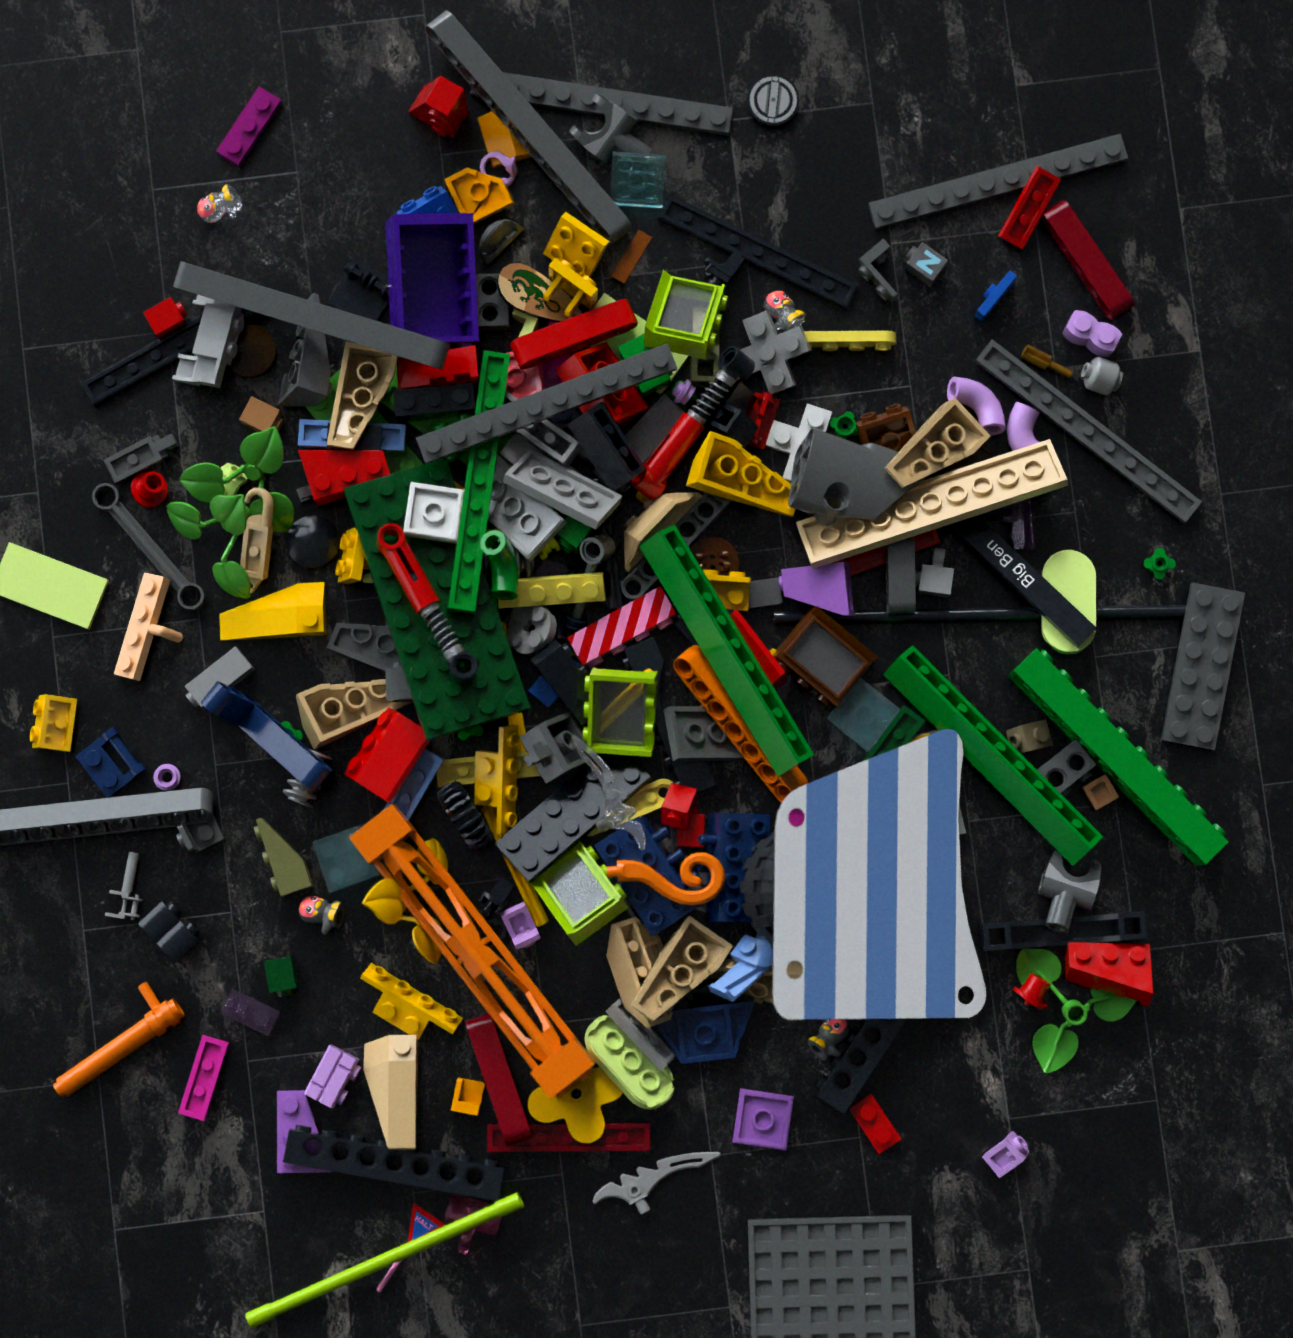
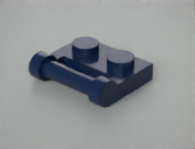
(104, 769)

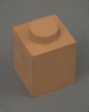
(261, 416)

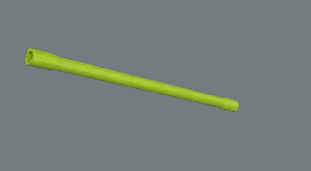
(271, 1310)

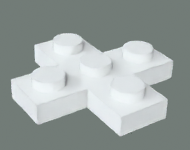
(788, 438)

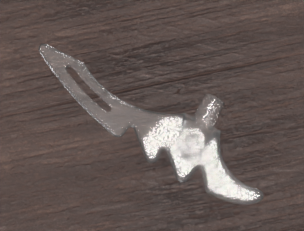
(616, 813)

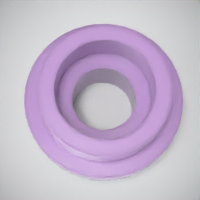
(683, 392)
(159, 773)

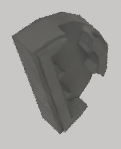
(497, 238)

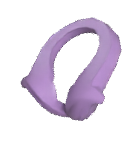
(508, 163)

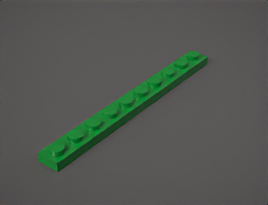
(477, 490)

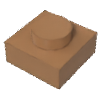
(1100, 792)

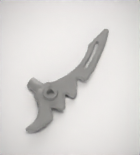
(636, 1188)

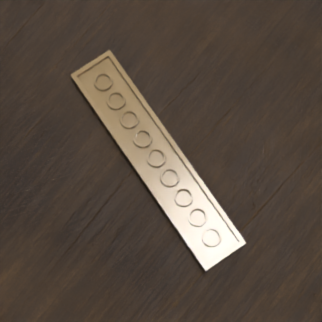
(939, 503)

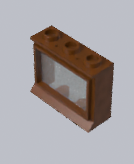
(824, 657)

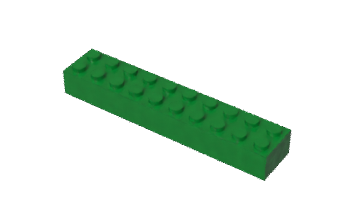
(1118, 758)

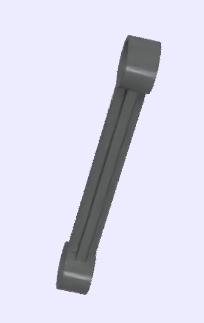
(148, 546)

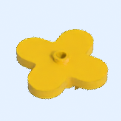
(582, 1114)

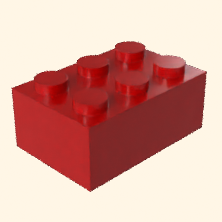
(623, 405)

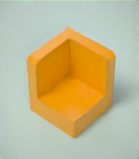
(468, 1096)

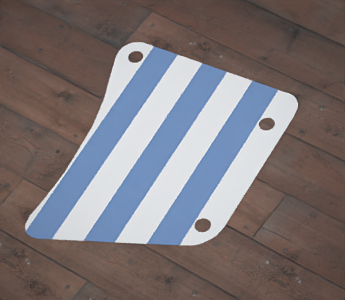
(876, 891)

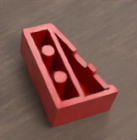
(441, 106)
(458, 369)
(334, 470)
(1111, 967)

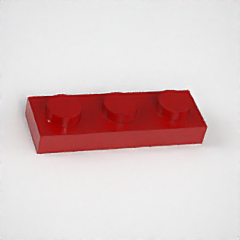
(1029, 207)

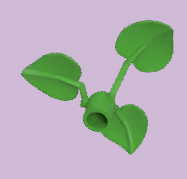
(262, 455)
(233, 516)
(1056, 1045)

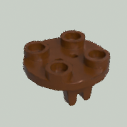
(725, 555)

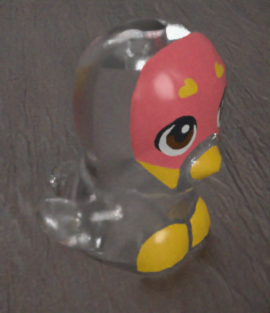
(217, 204)
(783, 310)

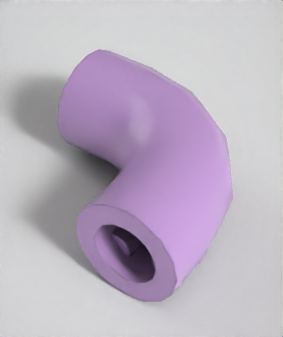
(981, 401)
(1021, 426)

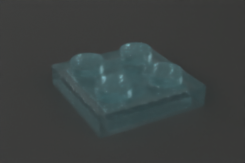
(637, 179)
(863, 715)
(341, 861)

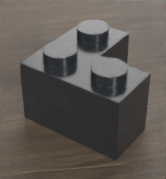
(731, 415)

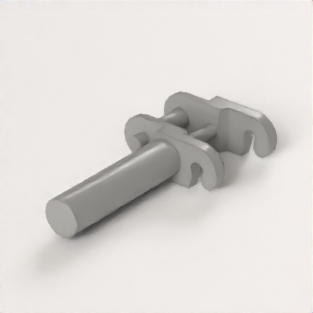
(127, 888)

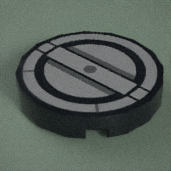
(773, 100)

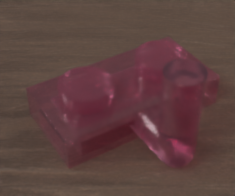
(462, 1206)

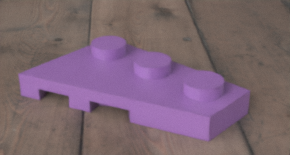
(294, 1109)

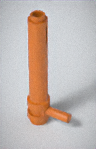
(153, 1024)

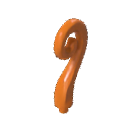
(637, 871)

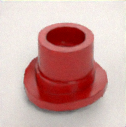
(149, 489)
(1034, 991)

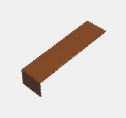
(631, 256)

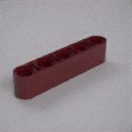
(1087, 260)
(498, 1079)

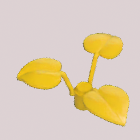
(388, 907)

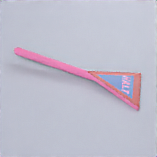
(421, 1224)

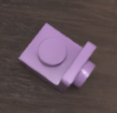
(1007, 1154)

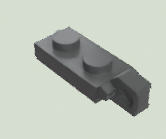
(139, 457)

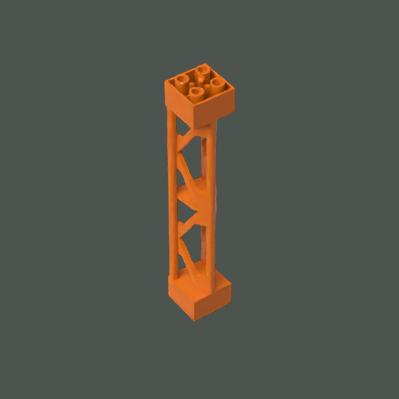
(385, 839)

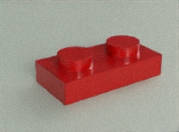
(874, 1123)

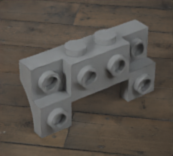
(213, 345)

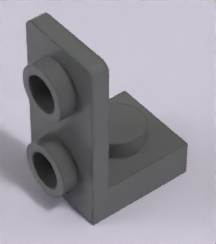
(877, 256)
(200, 836)

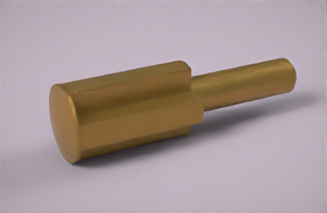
(1043, 361)

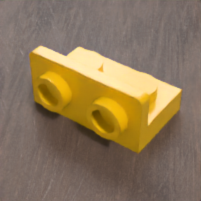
(731, 589)
(53, 722)

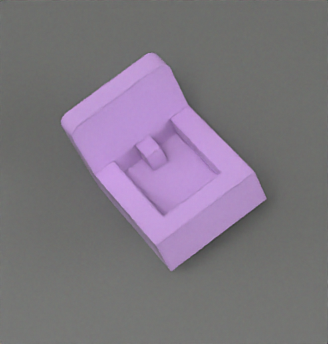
(520, 926)

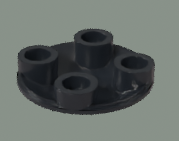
(312, 541)

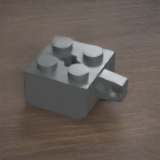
(552, 747)

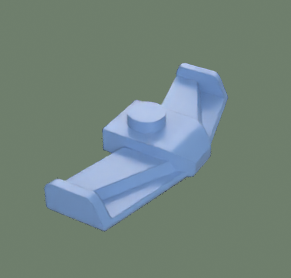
(753, 958)

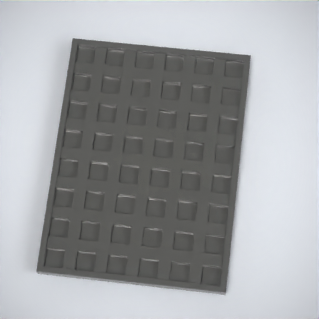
(831, 1277)

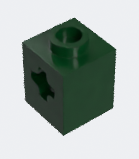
(281, 976)

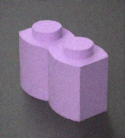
(1097, 336)

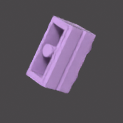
(332, 1077)

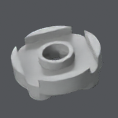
(519, 626)

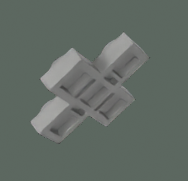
(773, 350)

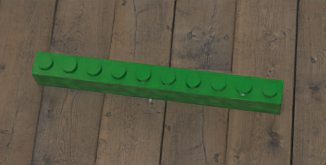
(726, 650)
(993, 755)

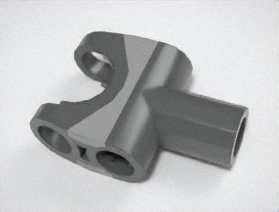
(614, 135)
(1067, 892)

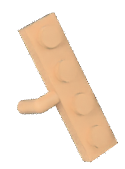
(144, 626)

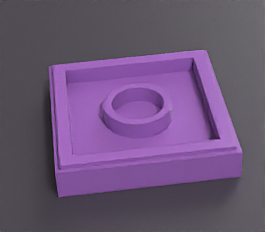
(763, 1119)

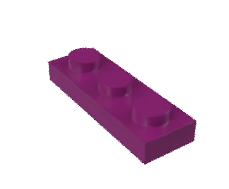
(249, 126)

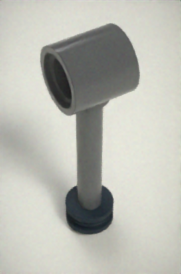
(575, 619)

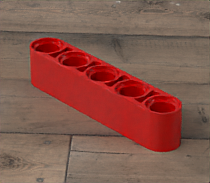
(573, 334)

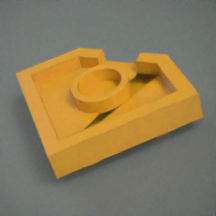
(478, 193)

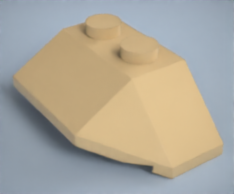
(658, 515)
(631, 957)

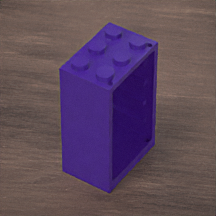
(433, 276)

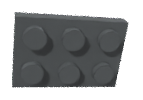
(697, 736)

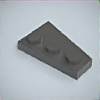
(365, 643)

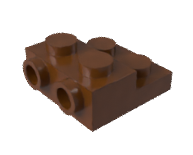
(887, 429)

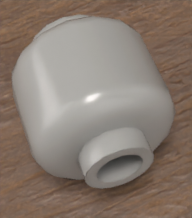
(1102, 376)

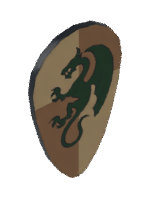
(524, 291)

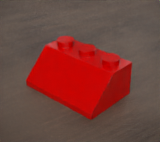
(768, 663)
(387, 754)

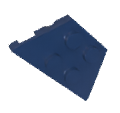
(706, 1031)

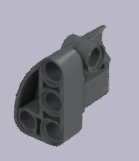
(842, 479)

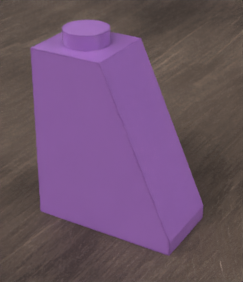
(823, 587)

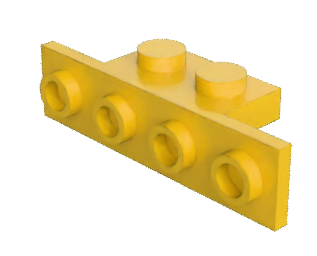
(498, 778)
(406, 1006)

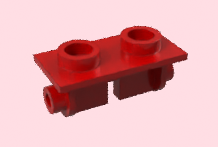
(763, 415)

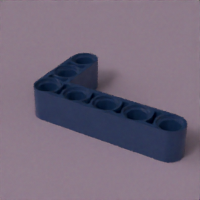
(268, 733)

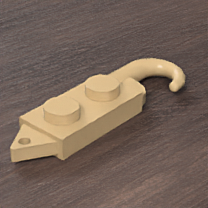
(258, 539)

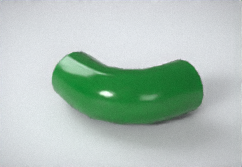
(503, 565)

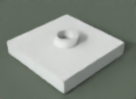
(433, 512)

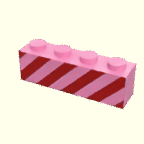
(622, 627)

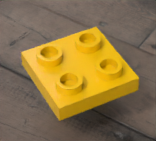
(576, 245)
(580, 288)
(353, 558)

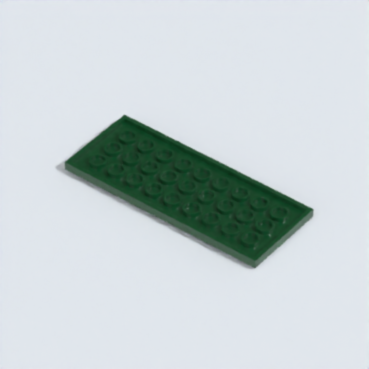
(438, 701)

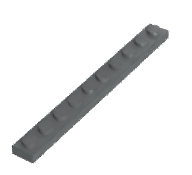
(643, 107)
(995, 182)
(546, 403)
(1088, 431)

